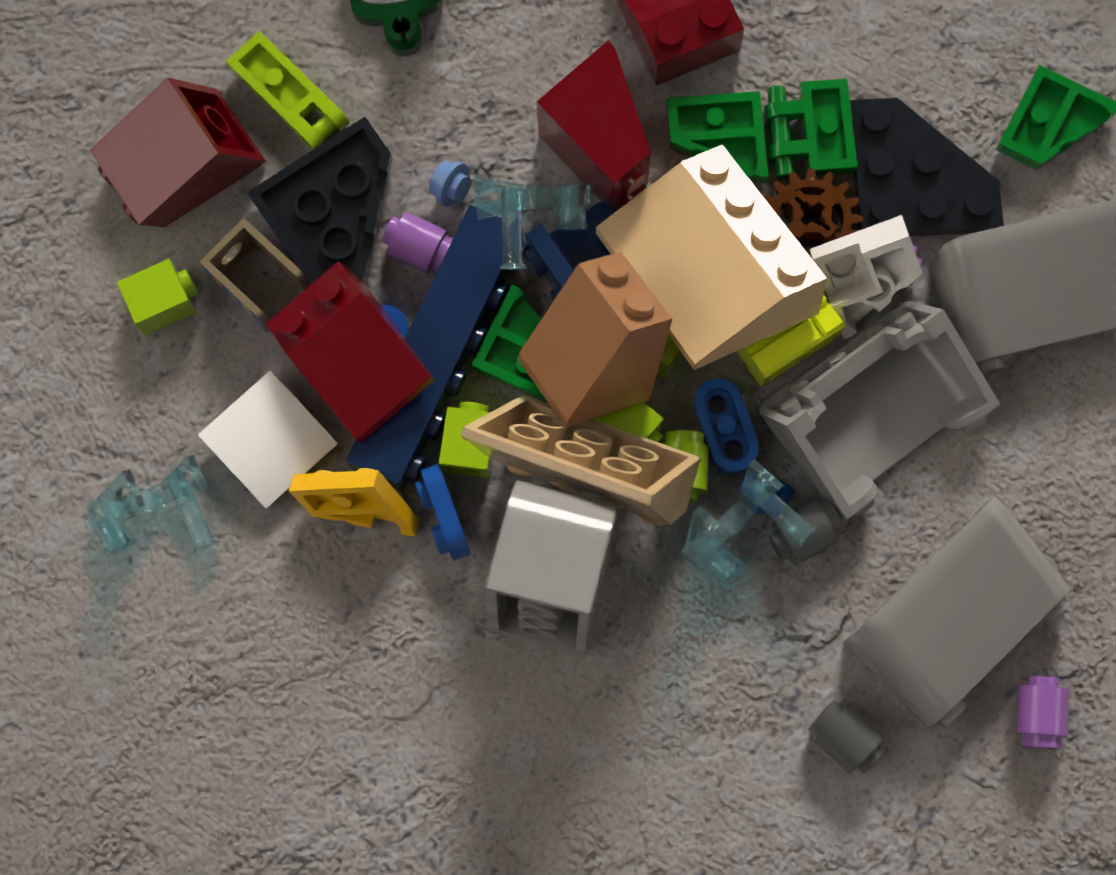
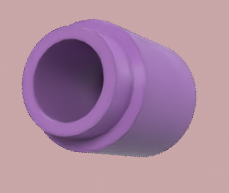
(416, 242)
(1042, 713)

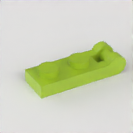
(286, 90)

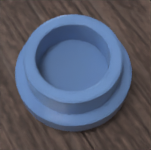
(450, 182)

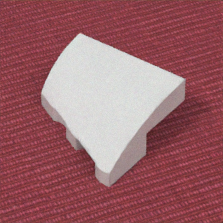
(867, 269)

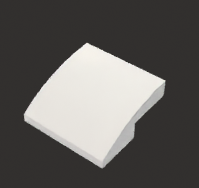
(267, 438)

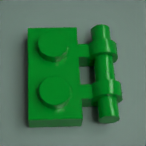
(826, 128)

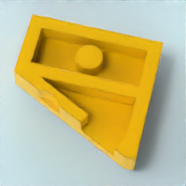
(353, 498)

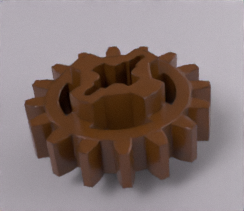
(820, 205)

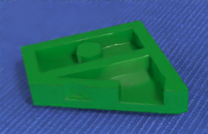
(1052, 118)
(717, 120)
(504, 341)

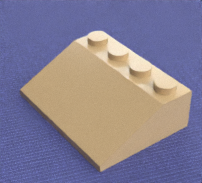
(715, 257)
(588, 458)

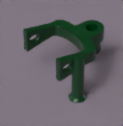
(395, 18)

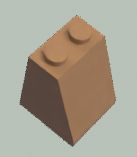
(598, 342)

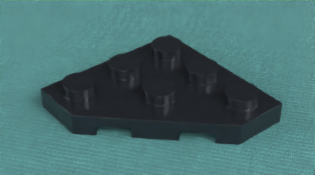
(918, 174)
(329, 202)

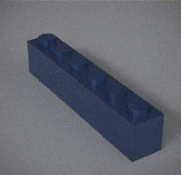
(442, 337)

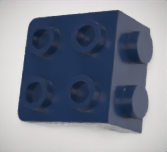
(562, 250)

